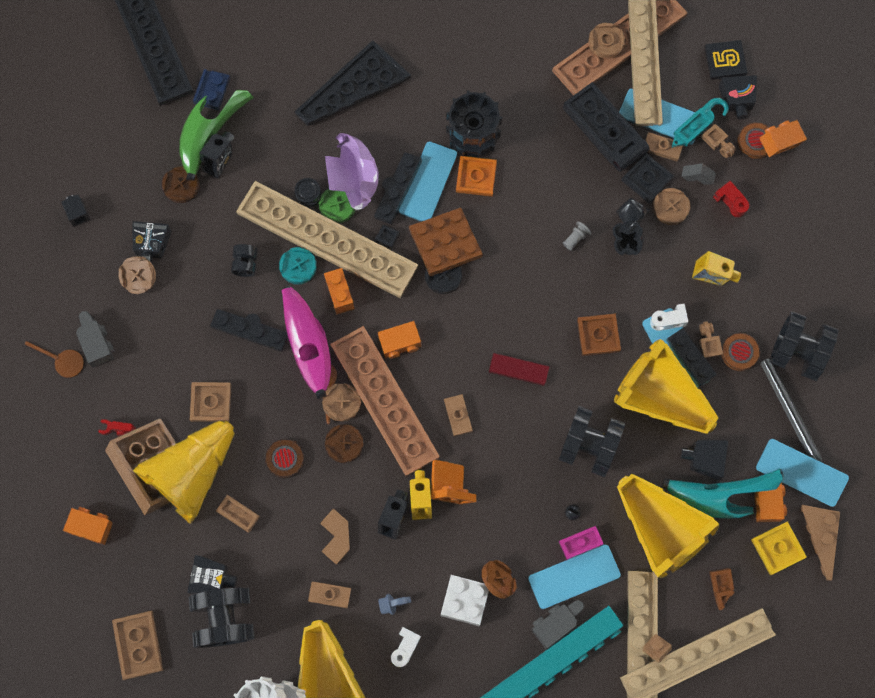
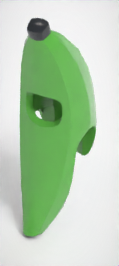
(199, 130)

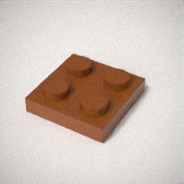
(598, 334)

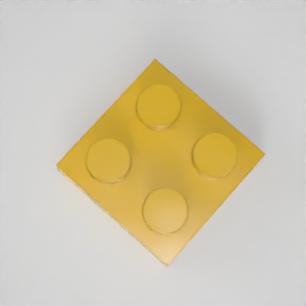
(778, 548)

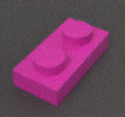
(581, 542)

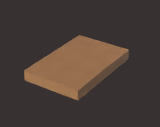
(137, 645)

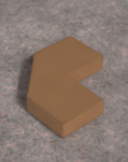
(340, 544)

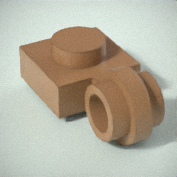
(716, 137)
(710, 345)

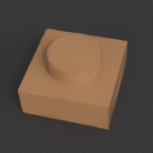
(657, 648)

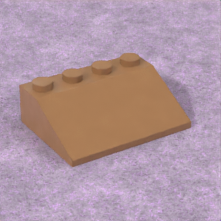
(134, 449)

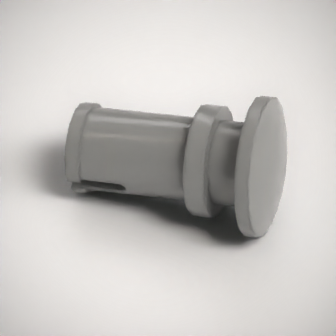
(577, 234)

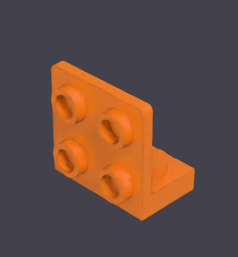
(448, 483)

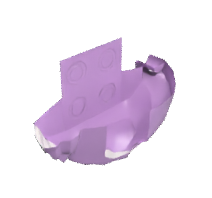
(353, 172)

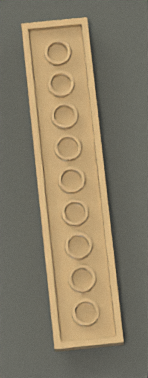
(327, 239)

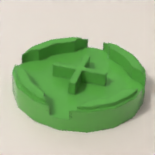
(335, 206)

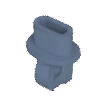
(388, 604)

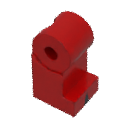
(733, 199)

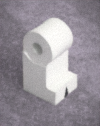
(669, 320)
(403, 654)

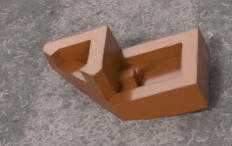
(722, 586)

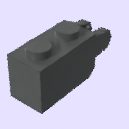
(93, 340)
(557, 623)

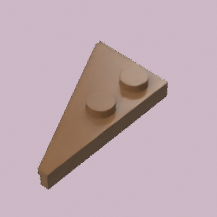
(823, 528)

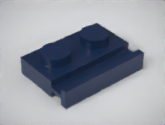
(214, 87)

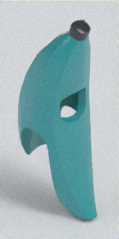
(713, 498)

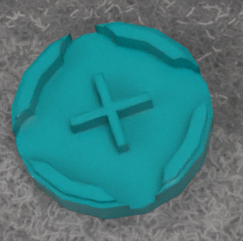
(298, 265)

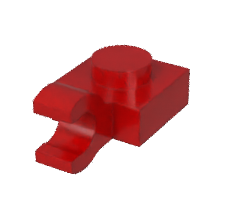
(118, 427)

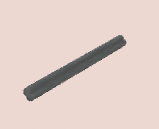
(790, 410)

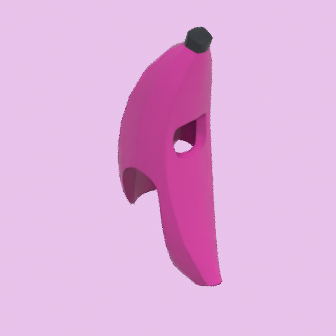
(307, 342)

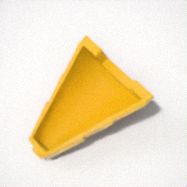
(665, 391)
(188, 468)
(664, 524)
(324, 667)

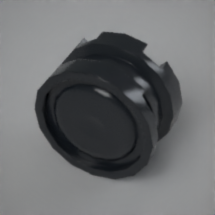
(307, 192)

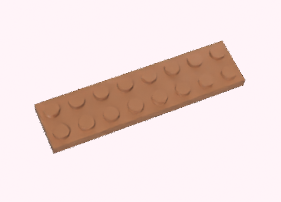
(586, 67)
(385, 401)

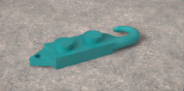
(697, 123)

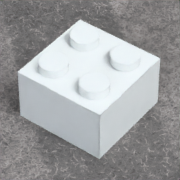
(465, 600)

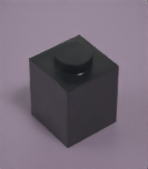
(75, 210)

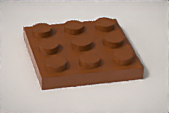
(445, 241)

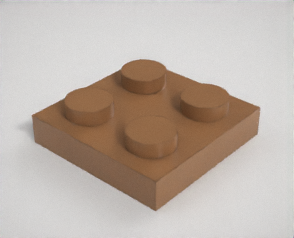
(210, 402)

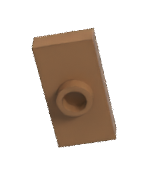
(662, 147)
(458, 415)
(238, 513)
(329, 595)

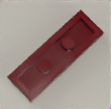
(519, 369)

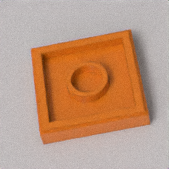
(476, 176)

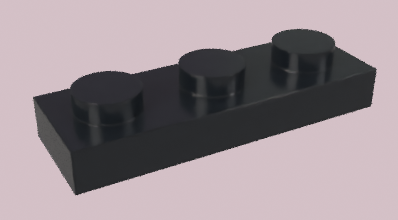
(691, 357)

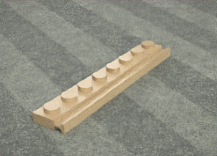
(645, 62)
(641, 617)
(698, 655)

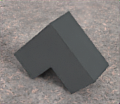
(699, 172)

